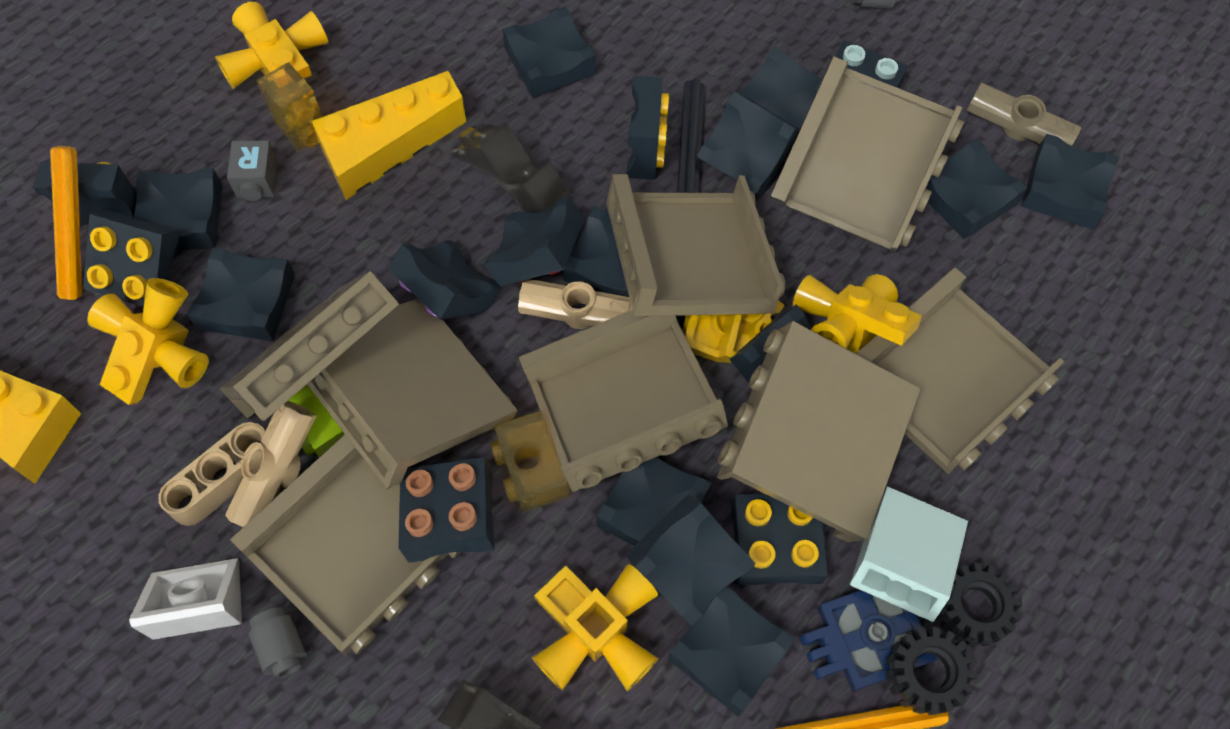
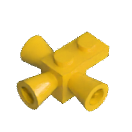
(269, 44)
(857, 312)
(146, 341)
(595, 626)

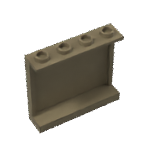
(866, 156)
(693, 251)
(309, 347)
(967, 373)
(409, 392)
(621, 396)
(820, 430)
(336, 548)

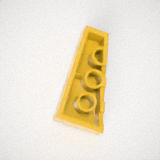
(31, 425)

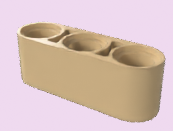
(197, 477)

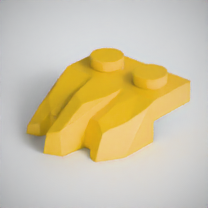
(723, 334)

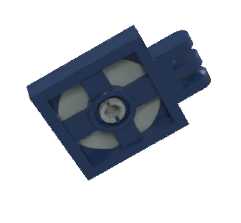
(860, 637)

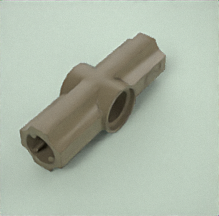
(1021, 116)

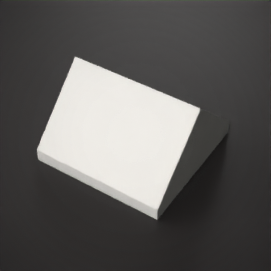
(189, 600)

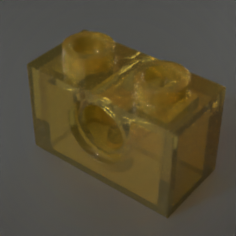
(291, 105)
(529, 439)

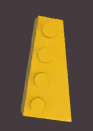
(388, 130)

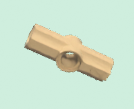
(556, 303)
(271, 463)

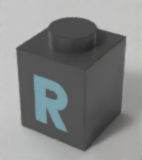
(252, 169)

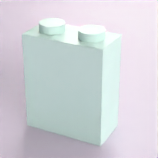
(910, 554)

